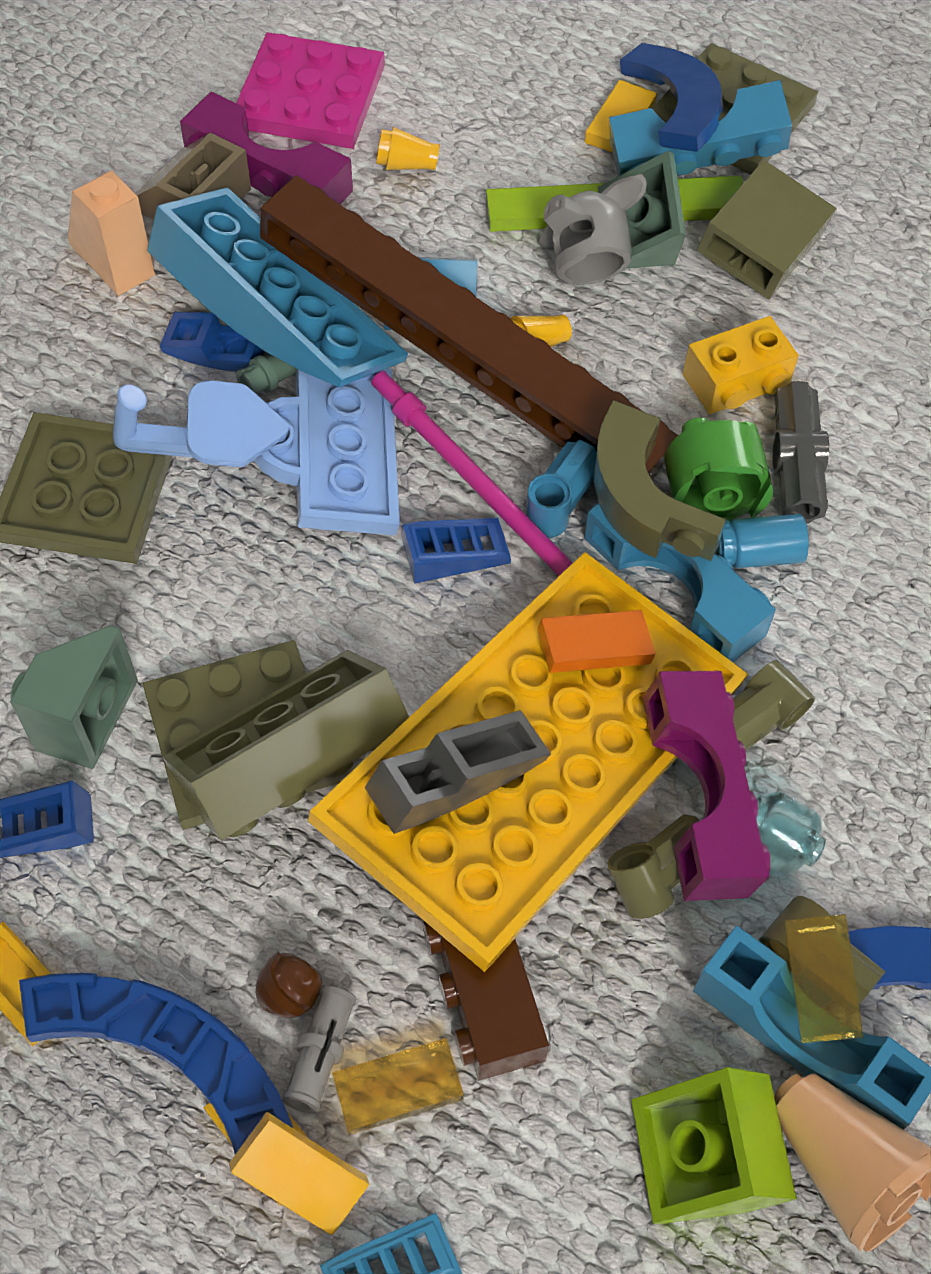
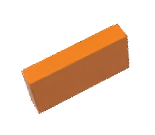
(596, 641)

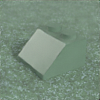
(75, 695)

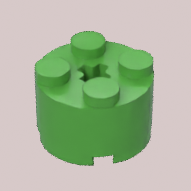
(719, 468)

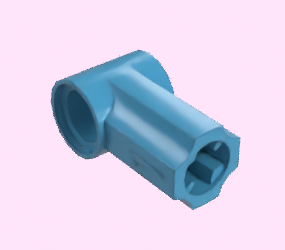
(561, 487)

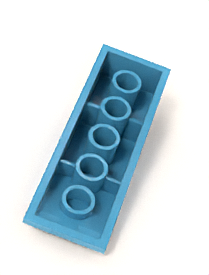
(263, 295)

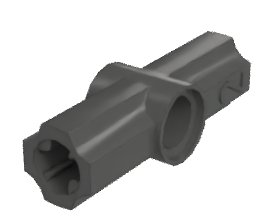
(800, 451)

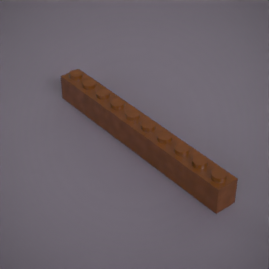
(442, 318)

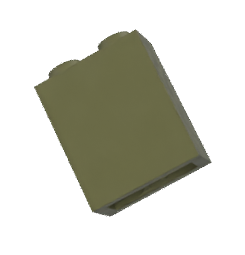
(766, 229)

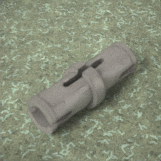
(319, 1049)

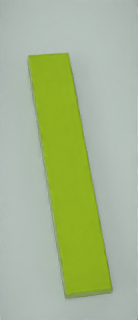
(525, 206)

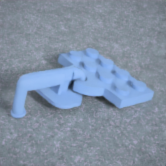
(324, 441)

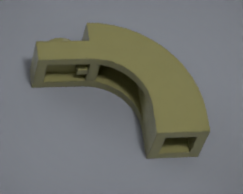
(634, 502)

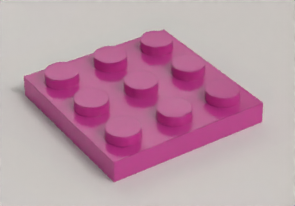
(310, 89)

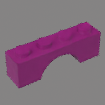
(269, 167)
(694, 721)

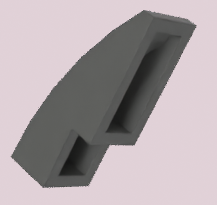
(454, 769)

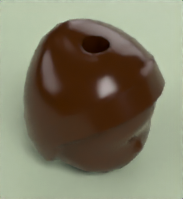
(287, 986)

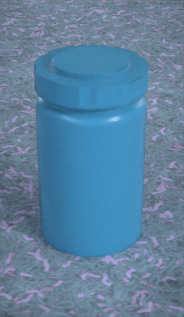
(764, 541)

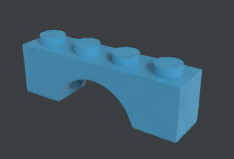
(753, 127)
(727, 609)
(757, 994)

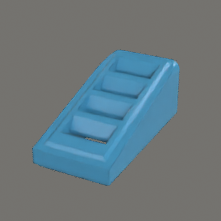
(382, 1247)

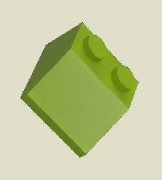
(712, 1147)

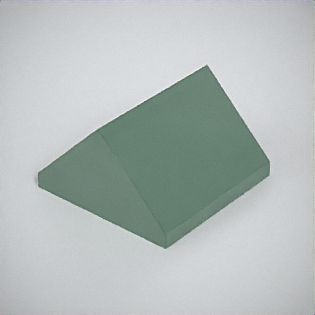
(657, 218)

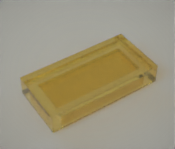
(823, 978)
(397, 1086)

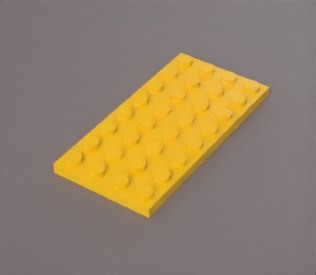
(505, 855)

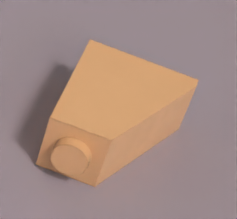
(110, 232)

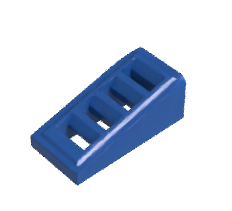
(444, 564)
(68, 820)

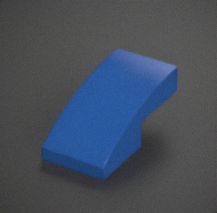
(207, 343)

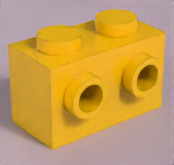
(739, 365)

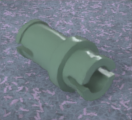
(264, 373)

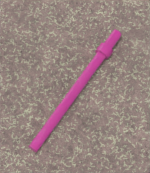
(412, 412)

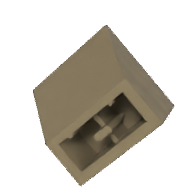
(195, 170)

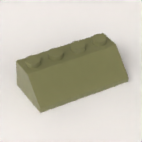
(287, 743)

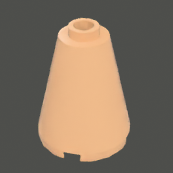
(855, 1158)

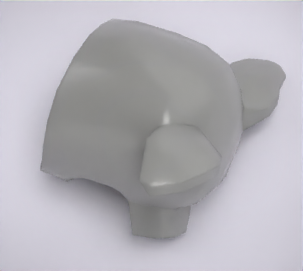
(592, 231)

